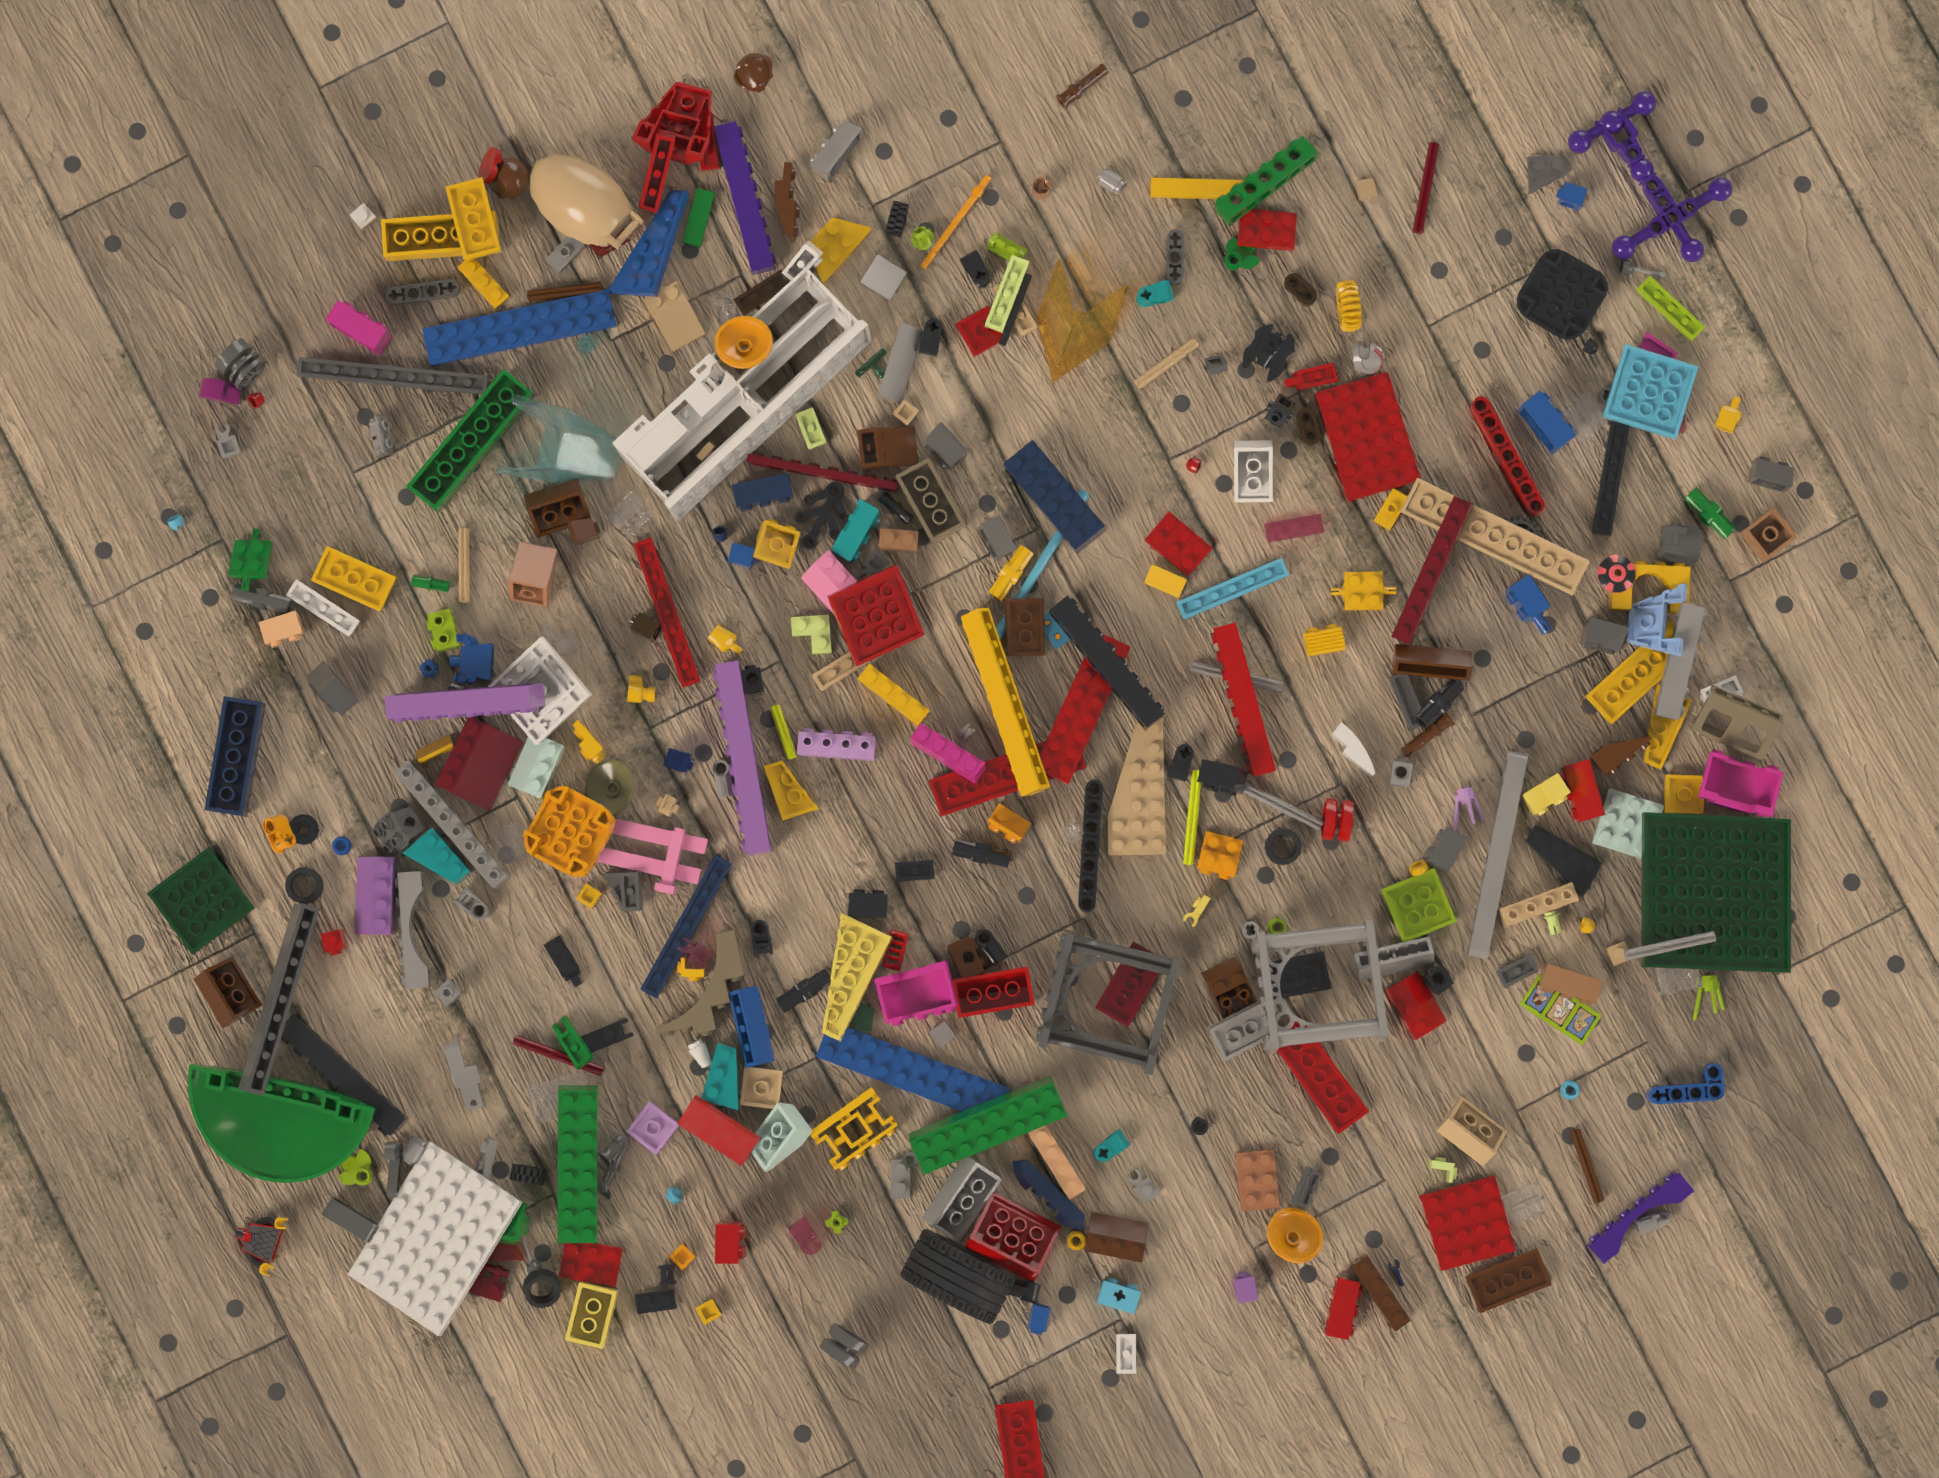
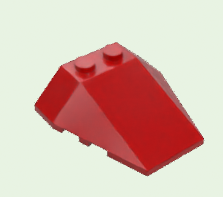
(682, 114)

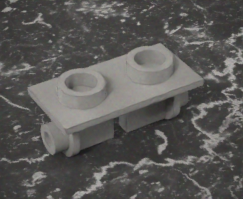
(380, 427)

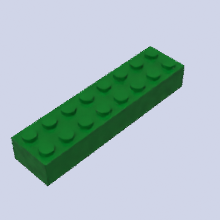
(469, 442)
(987, 1125)
(577, 1163)

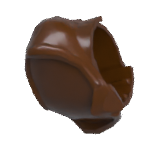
(753, 72)
(510, 179)

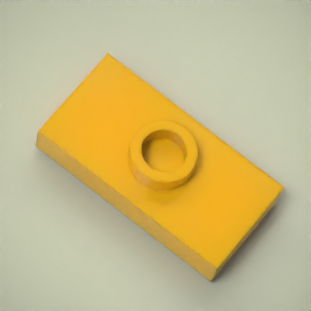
(1390, 509)

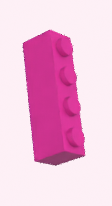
(948, 753)

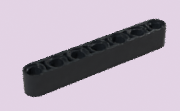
(1094, 837)

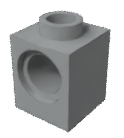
(1394, 780)
(448, 992)

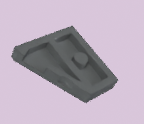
(627, 889)

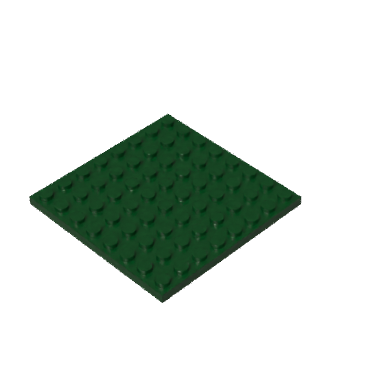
(1721, 879)

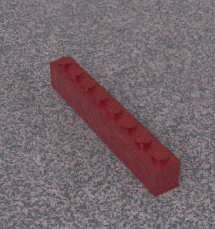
(1432, 570)

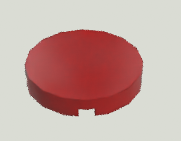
(489, 163)

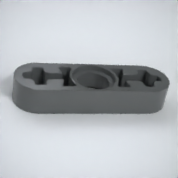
(1180, 243)

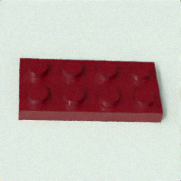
(1126, 991)

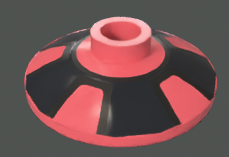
(1609, 580)

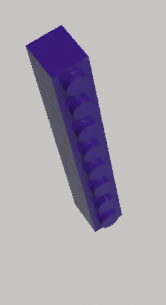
(744, 198)

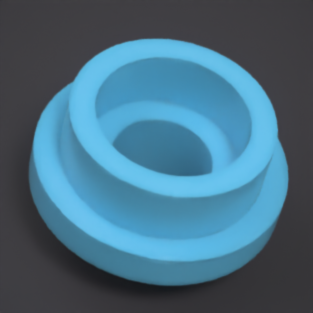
(1576, 1090)
(674, 1195)

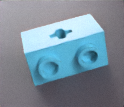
(1107, 1297)

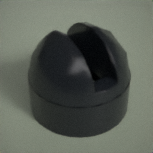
(1591, 346)

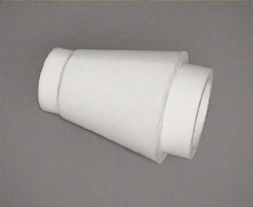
(700, 1052)

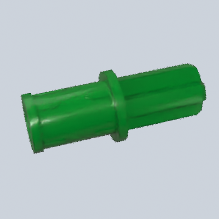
(430, 583)

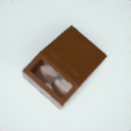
(887, 447)
(1613, 753)
(1229, 987)

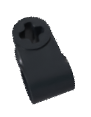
(975, 266)
(930, 340)
(1180, 766)
(760, 940)

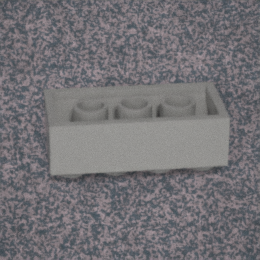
(961, 1198)

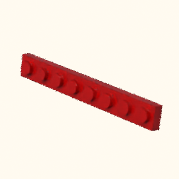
(667, 612)

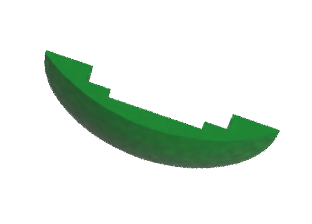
(279, 1136)

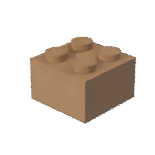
(1768, 535)

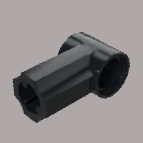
(991, 948)
(1025, 1290)

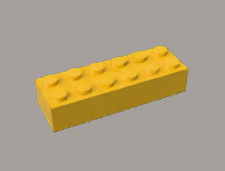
(422, 237)

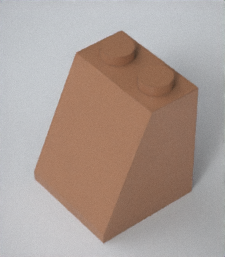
(532, 574)

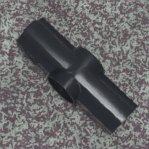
(1439, 703)
(981, 853)
(804, 990)

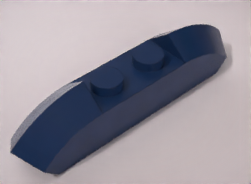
(1029, 1176)

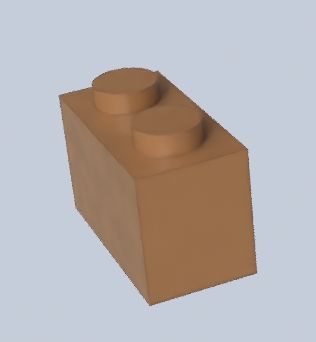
(898, 540)

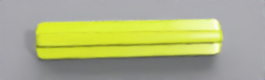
(783, 732)

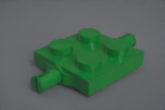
(250, 559)

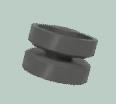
(842, 1348)

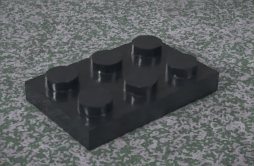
(1303, 975)

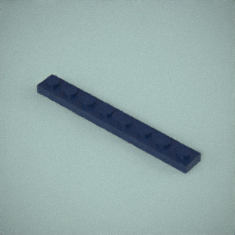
(686, 926)

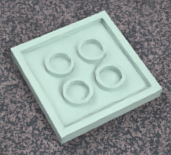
(1622, 823)

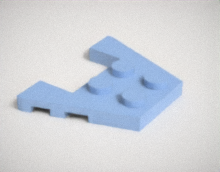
(1648, 622)

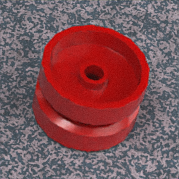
(1340, 820)

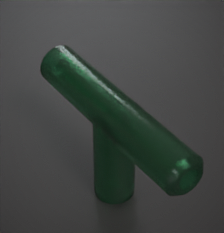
(871, 363)

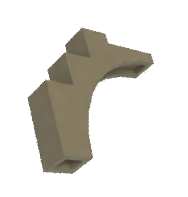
(701, 1014)

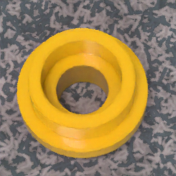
(1080, 1245)

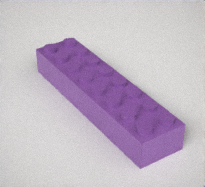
(465, 702)

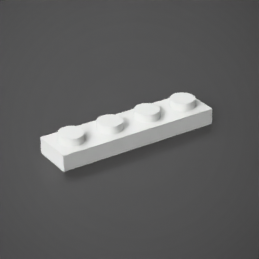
(323, 608)

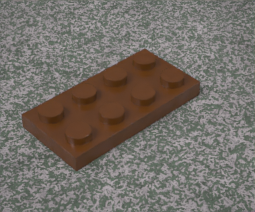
(1508, 1280)

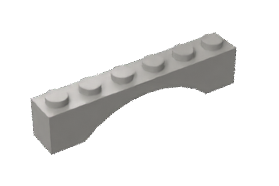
(410, 888)

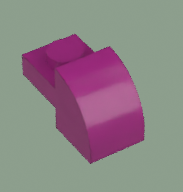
(220, 391)

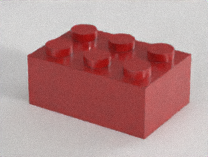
(729, 1242)

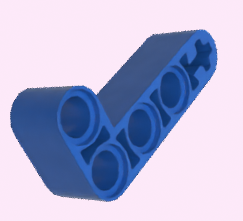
(1685, 1089)

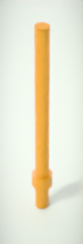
(976, 192)

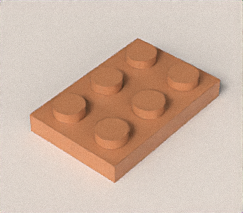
(1257, 1180)

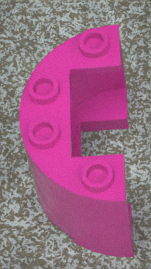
(1740, 785)
(916, 993)

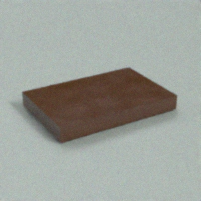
(1024, 627)

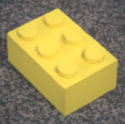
(592, 1315)

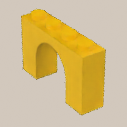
(1669, 575)

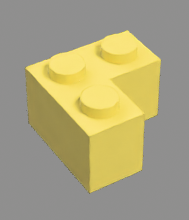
(1544, 794)

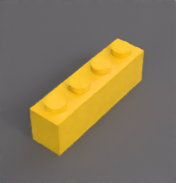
(893, 695)

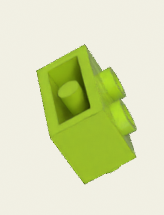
(443, 630)

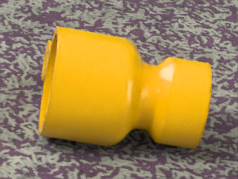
(637, 692)

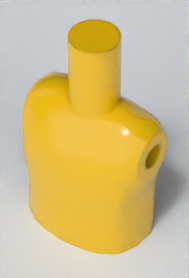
(1729, 416)
(724, 640)

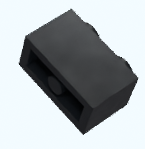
(867, 904)

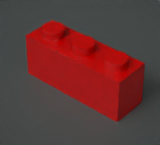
(1343, 1308)

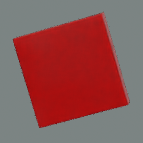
(976, 335)

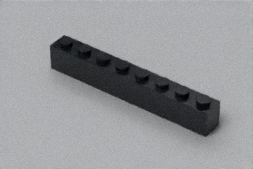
(1106, 662)
(341, 1073)

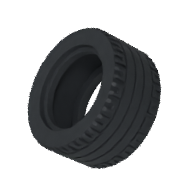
(957, 1276)

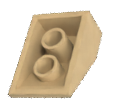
(674, 316)

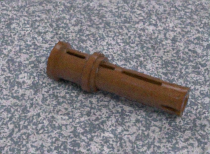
(1073, 89)
(1432, 731)

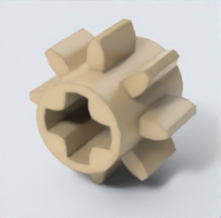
(667, 805)

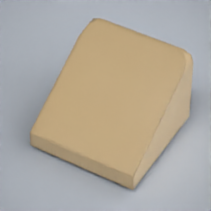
(1365, 189)

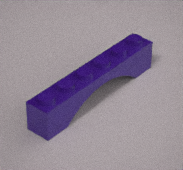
(1608, 1242)

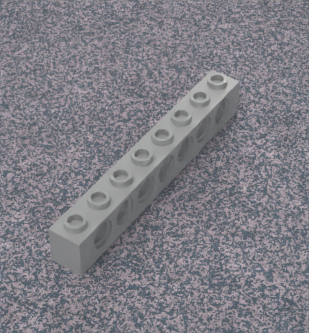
(452, 824)

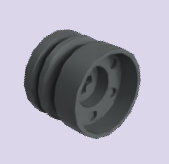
(240, 363)

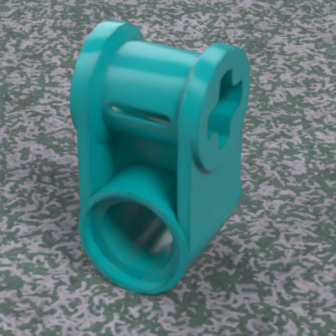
(1158, 294)
(1113, 1144)

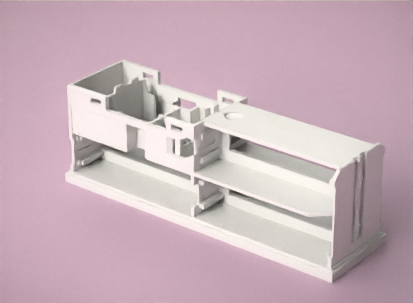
(670, 438)

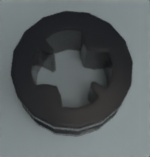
(1201, 1121)

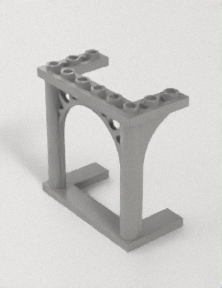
(1278, 1036)

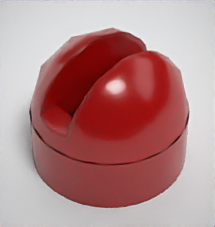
(256, 400)
(1193, 465)

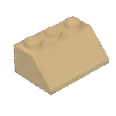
(1472, 1131)

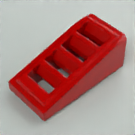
(885, 964)

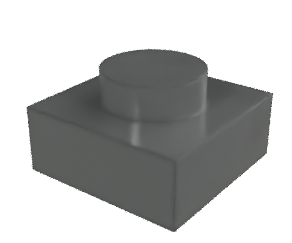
(1215, 364)

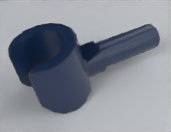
(1396, 1271)

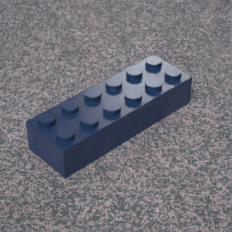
(1054, 497)
(235, 756)

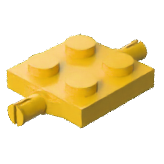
(1363, 590)

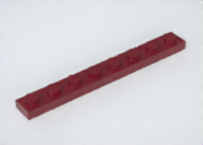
(830, 473)

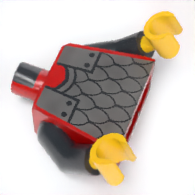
(262, 1241)

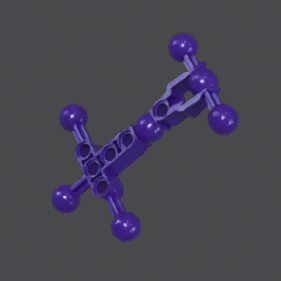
(1643, 172)

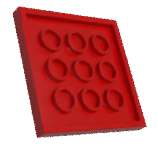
(875, 615)
(1467, 1223)

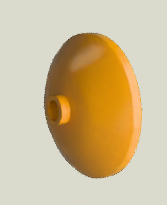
(741, 333)
(1299, 1227)

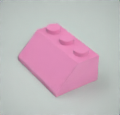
(827, 577)

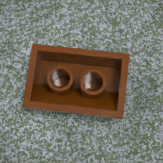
(556, 506)
(227, 992)
(1116, 1237)

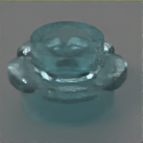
(585, 349)

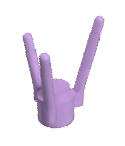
(1466, 797)

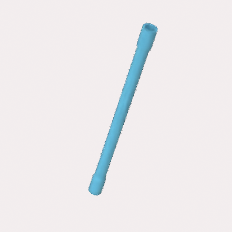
(1037, 569)

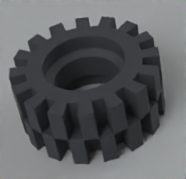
(897, 219)
(527, 1174)

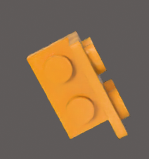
(1008, 823)

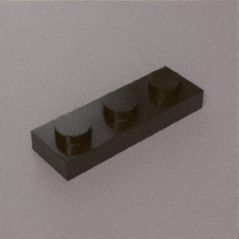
(761, 293)

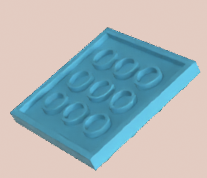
(1650, 391)

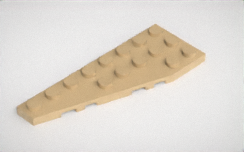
(1138, 804)

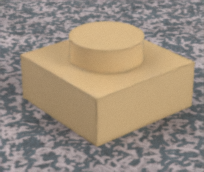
(905, 413)
(1616, 953)

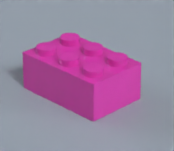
(359, 327)

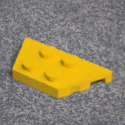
(837, 243)

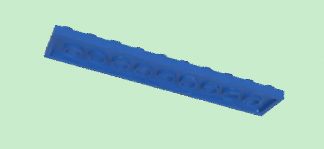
(519, 327)
(909, 1070)

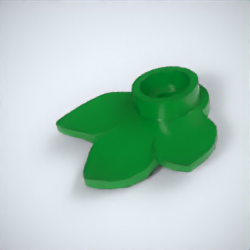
(1242, 254)

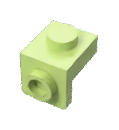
(1440, 1163)

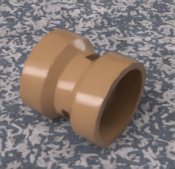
(1042, 184)

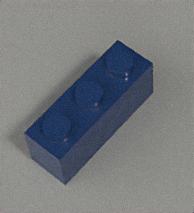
(762, 492)

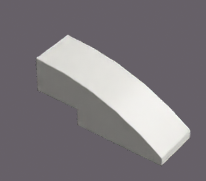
(1353, 749)

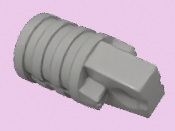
(1651, 1222)

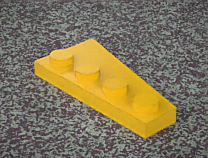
(1663, 734)

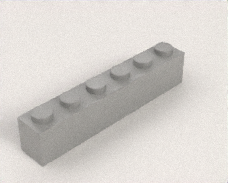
(1678, 669)

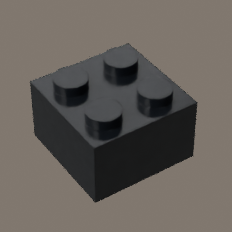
(1222, 777)

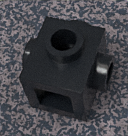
(1279, 410)

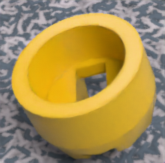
(1587, 925)

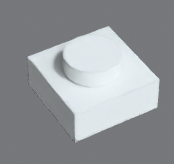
(363, 216)

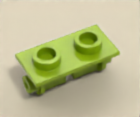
(1004, 247)

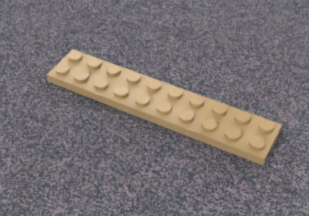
(1500, 539)

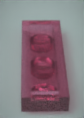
(1293, 528)

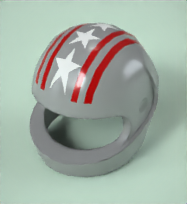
(1367, 359)

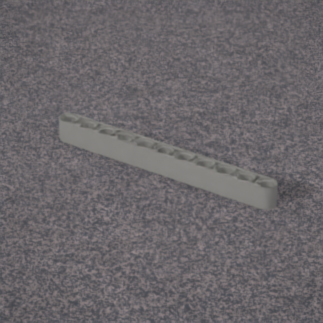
(1497, 855)

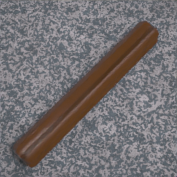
(563, 291)
(1587, 1165)

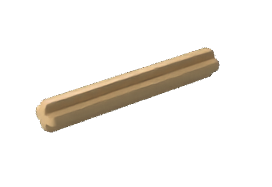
(1166, 363)
(464, 565)

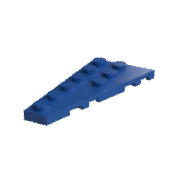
(648, 260)

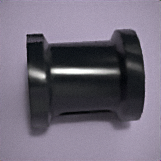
(664, 1269)

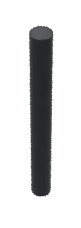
(1015, 310)

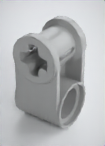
(470, 902)

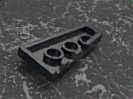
(1564, 858)

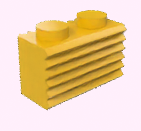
(1323, 641)

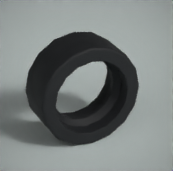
(1285, 832)
(301, 871)
(541, 1301)

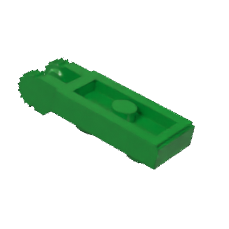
(573, 1043)

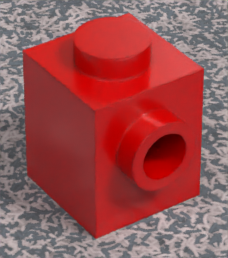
(334, 942)

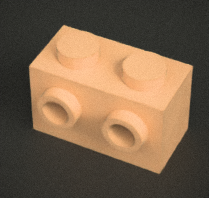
(282, 629)

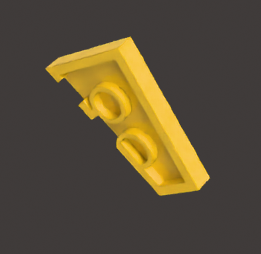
(787, 792)

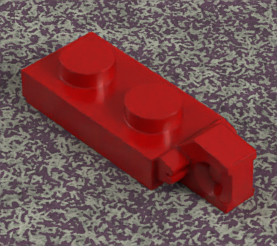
(1312, 377)

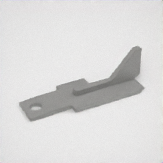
(463, 1077)

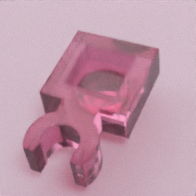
(696, 953)

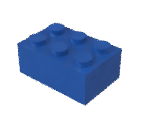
(1546, 422)

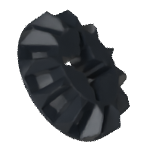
(312, 832)

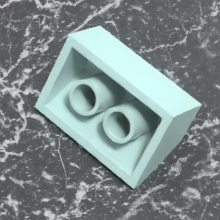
(536, 767)

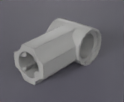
(722, 781)

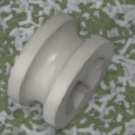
(966, 732)
(1243, 930)

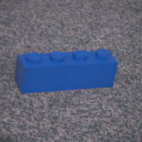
(751, 1026)

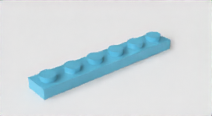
(1232, 589)

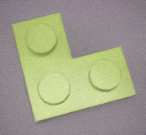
(817, 627)

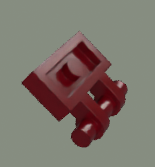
(489, 1287)

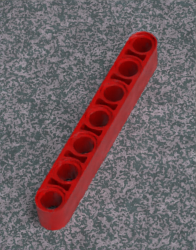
(1507, 446)

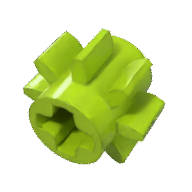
(922, 238)

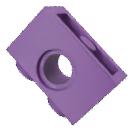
(1244, 1287)

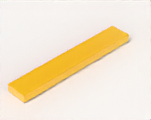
(1191, 188)

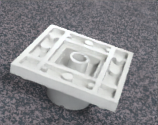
(562, 689)

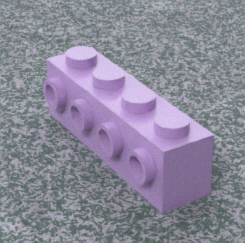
(836, 745)

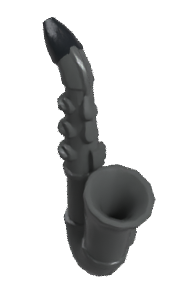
(612, 1156)

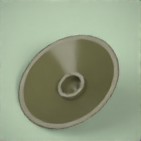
(611, 785)

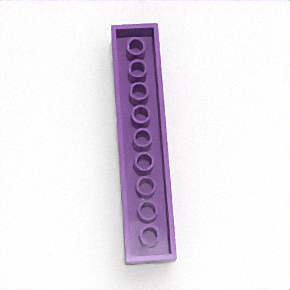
(743, 758)

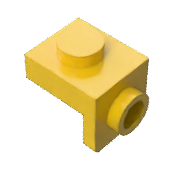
(693, 974)

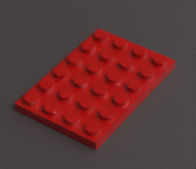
(1367, 436)

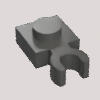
(875, 563)

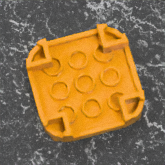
(569, 831)

